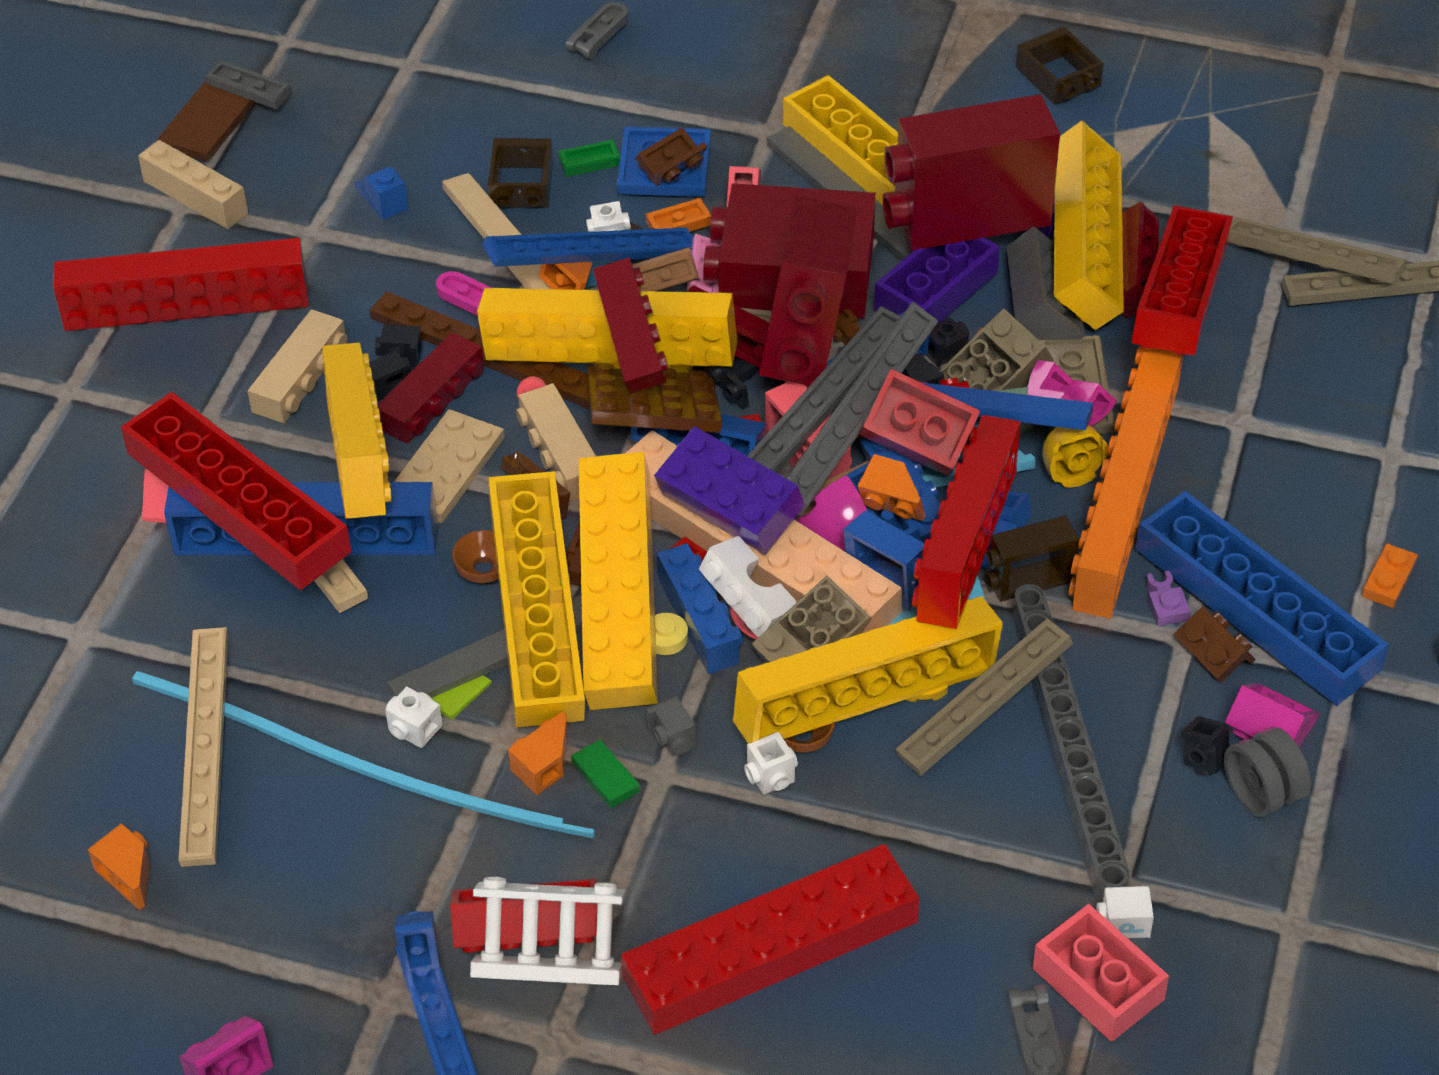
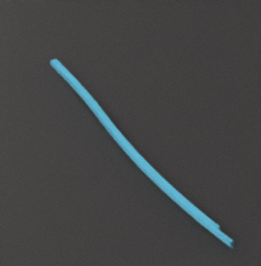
(371, 770)

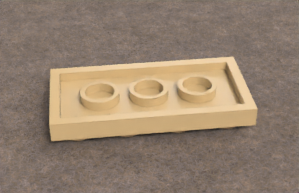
(452, 458)

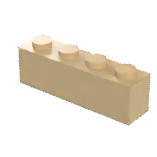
(193, 184)
(295, 367)
(555, 434)

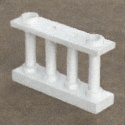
(528, 962)

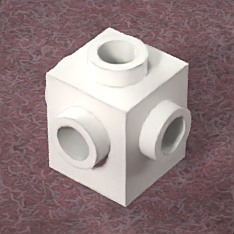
(608, 218)
(413, 717)
(770, 763)

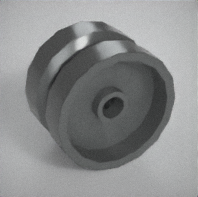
(1267, 771)

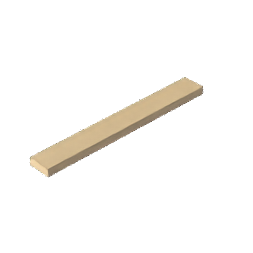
(489, 221)
(204, 748)

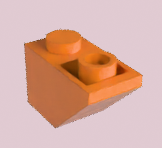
(890, 488)
(541, 755)

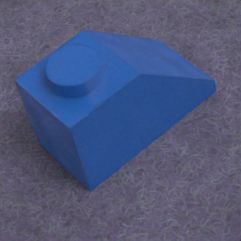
(384, 192)
(417, 941)

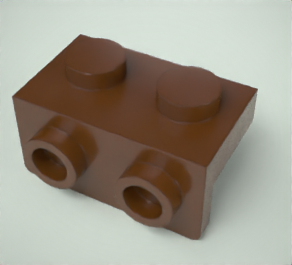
(671, 156)
(1212, 644)

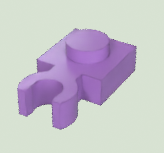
(1166, 603)

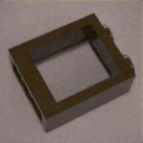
(1060, 43)
(506, 154)
(1029, 541)

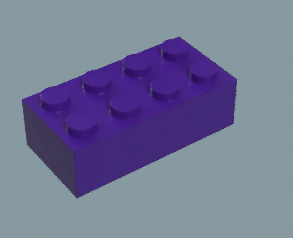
(938, 277)
(729, 490)

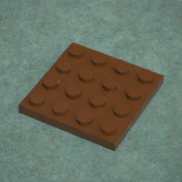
(677, 405)

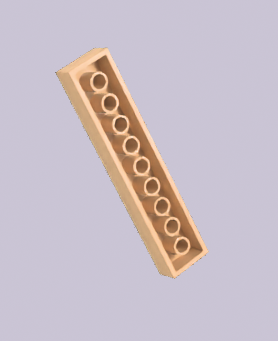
(795, 560)

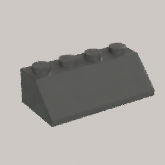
(1033, 286)

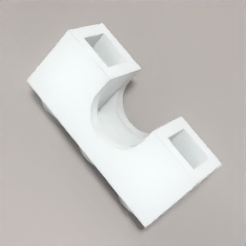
(729, 571)

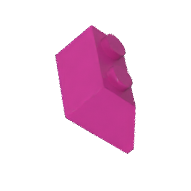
(1262, 707)
(234, 1050)

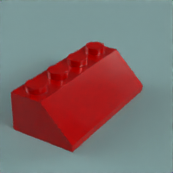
(469, 919)

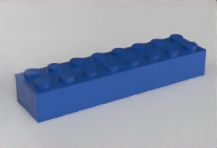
(405, 530)
(1262, 597)

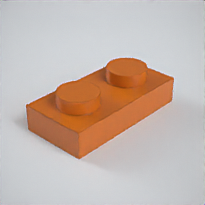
(689, 214)
(1389, 575)

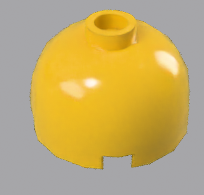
(1073, 455)

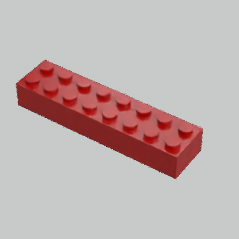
(1182, 281)
(181, 284)
(237, 490)
(966, 522)
(769, 938)

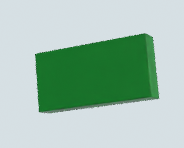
(589, 158)
(605, 773)

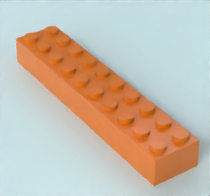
(1126, 482)

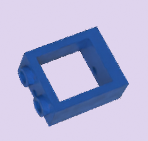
(871, 535)

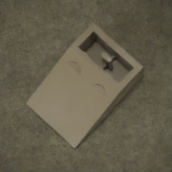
(998, 356)
(814, 621)

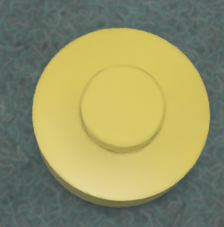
(670, 633)

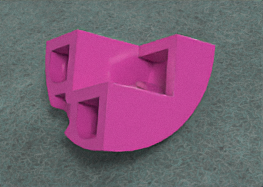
(1051, 381)
(834, 510)

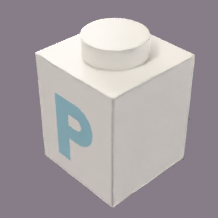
(1128, 910)

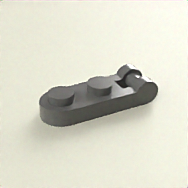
(598, 29)
(1035, 1031)

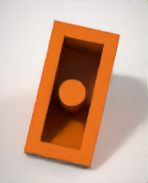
(566, 275)
(123, 863)

